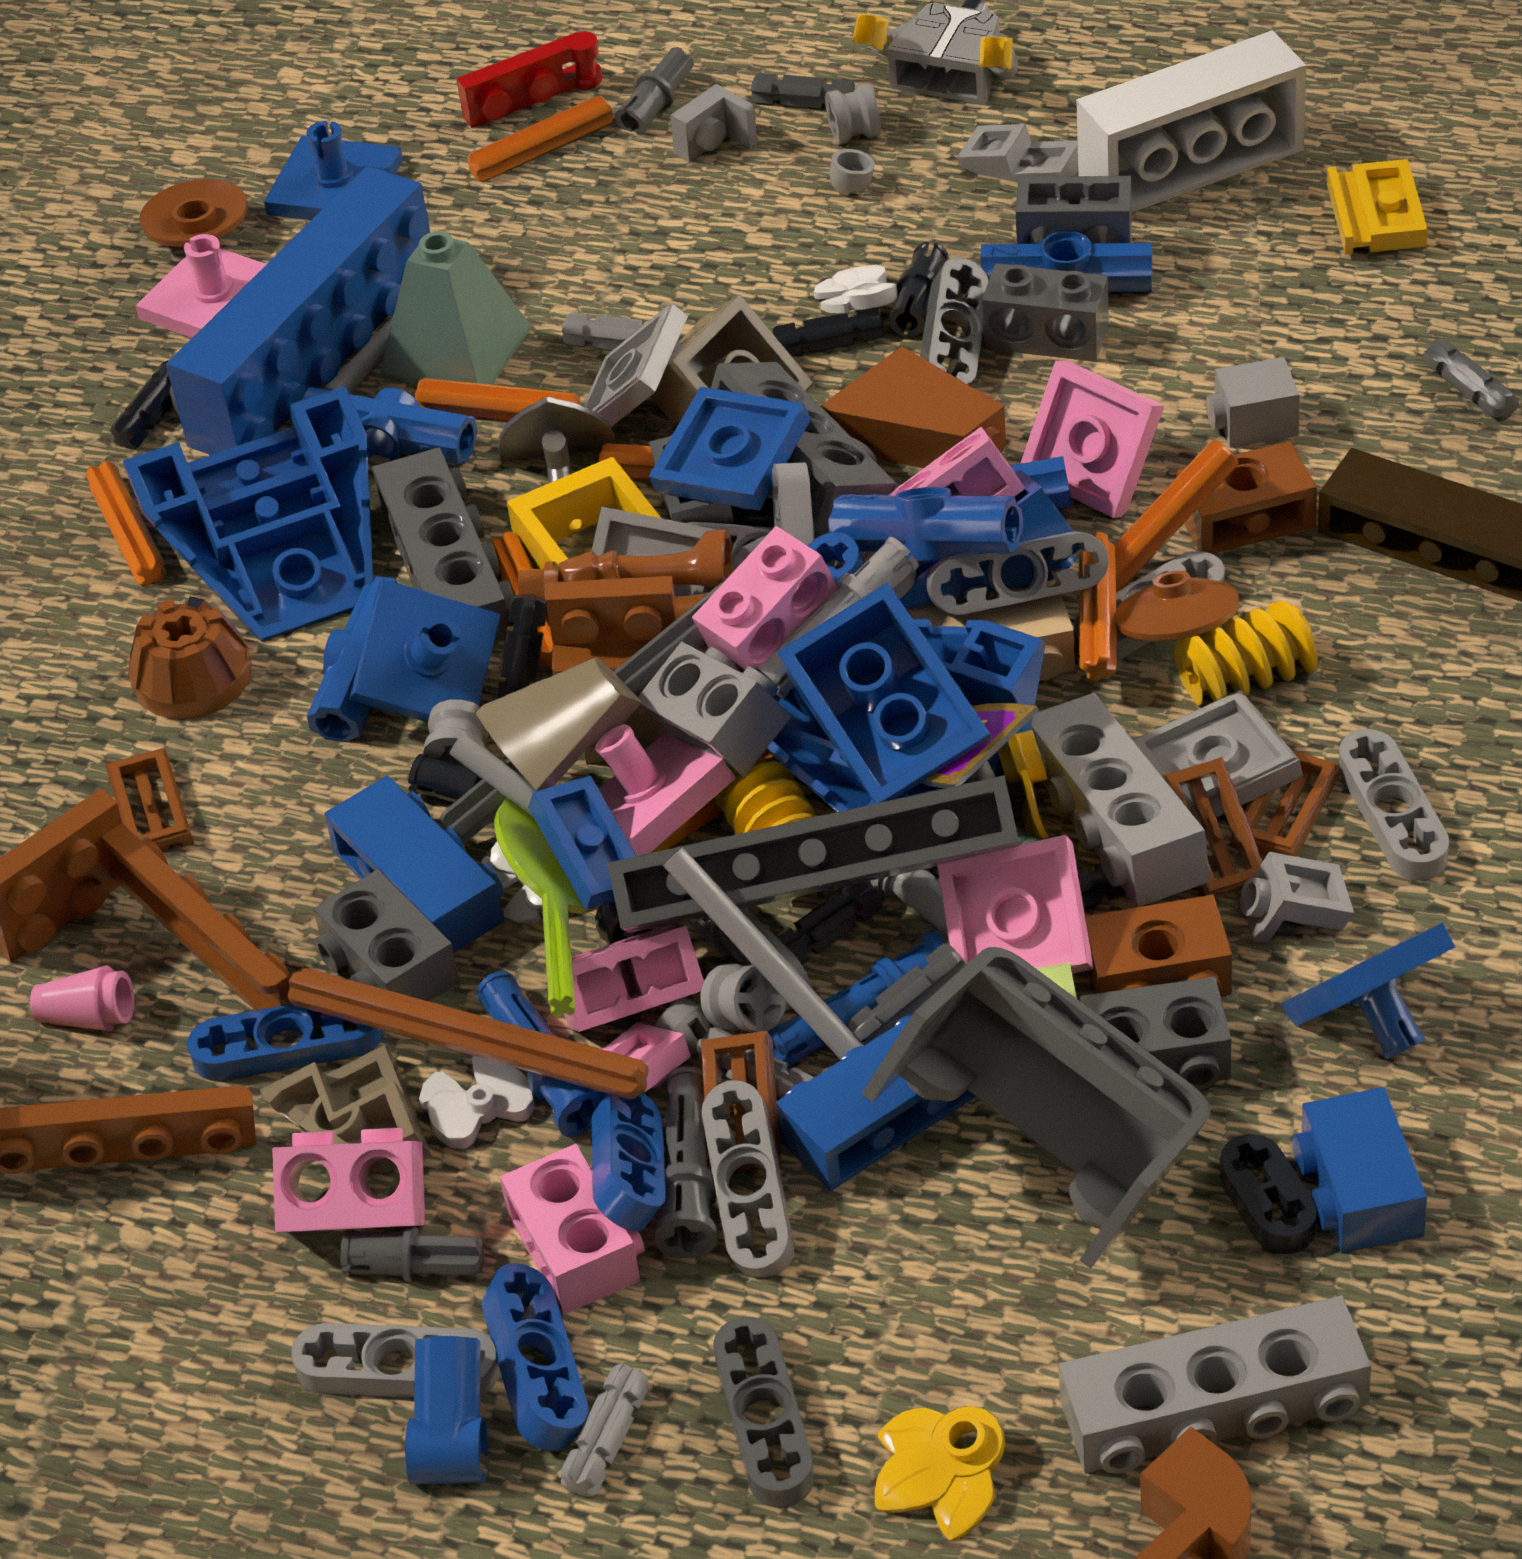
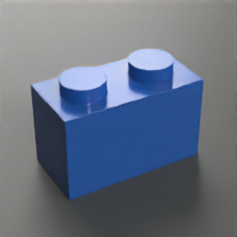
(1360, 1170)

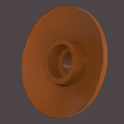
(193, 210)
(1176, 608)

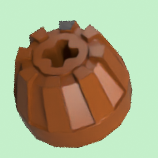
(187, 660)

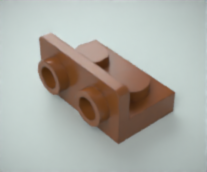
(607, 618)

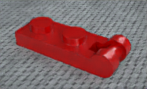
(529, 78)

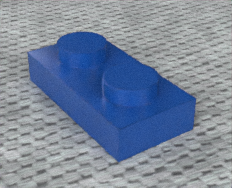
(581, 837)

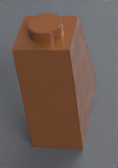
(914, 410)

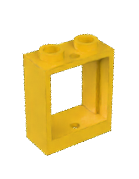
(570, 506)

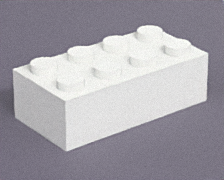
(1196, 120)

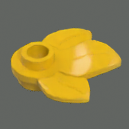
(1024, 763)
(936, 1474)

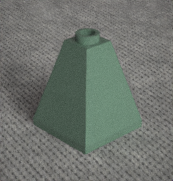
(451, 317)

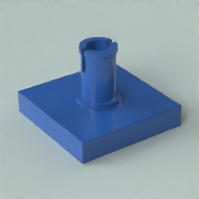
(322, 168)
(729, 448)
(422, 651)
(1375, 990)

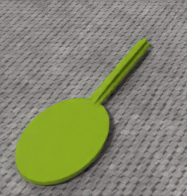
(541, 872)

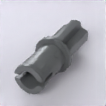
(654, 91)
(409, 1254)

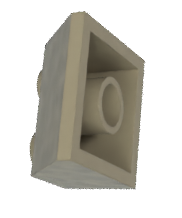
(723, 336)

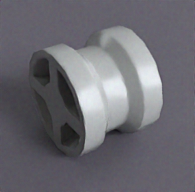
(853, 113)
(448, 723)
(741, 999)

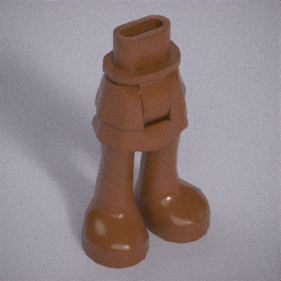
(703, 565)

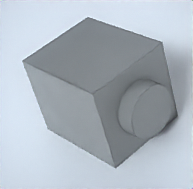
(1254, 402)

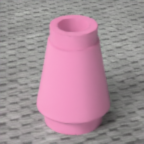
(85, 1000)

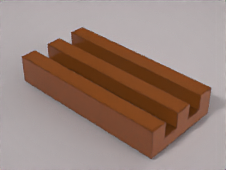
(138, 764)
(1291, 845)
(1230, 880)
(765, 1075)

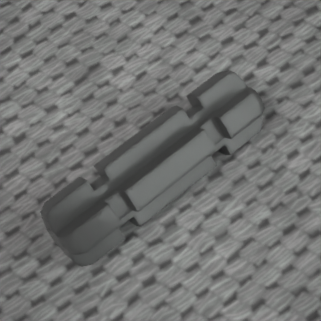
(795, 90)
(1470, 379)
(907, 994)

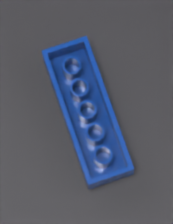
(299, 314)

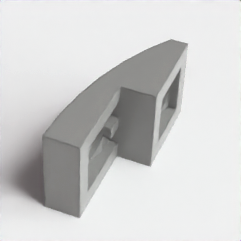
(1009, 154)

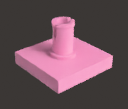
(197, 286)
(1098, 432)
(657, 786)
(1018, 902)

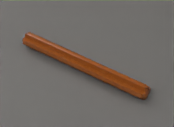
(469, 1033)

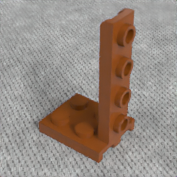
(88, 855)
(126, 1128)

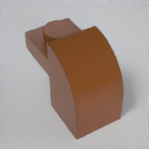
(1198, 1500)

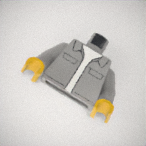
(942, 50)

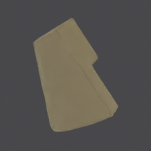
(557, 719)
(324, 1101)

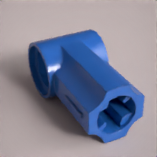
(447, 1426)

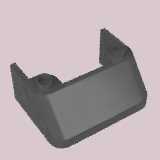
(1056, 1078)

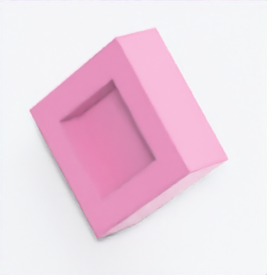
(657, 1047)

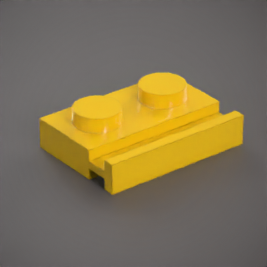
(1377, 207)

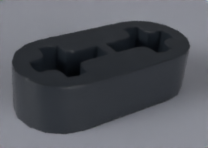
(1279, 1187)

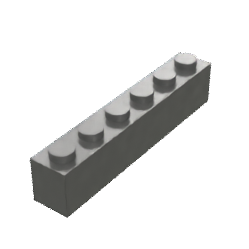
(821, 853)

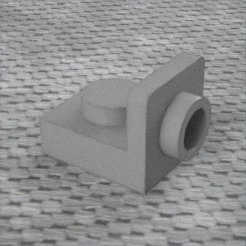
(710, 119)
(1294, 892)

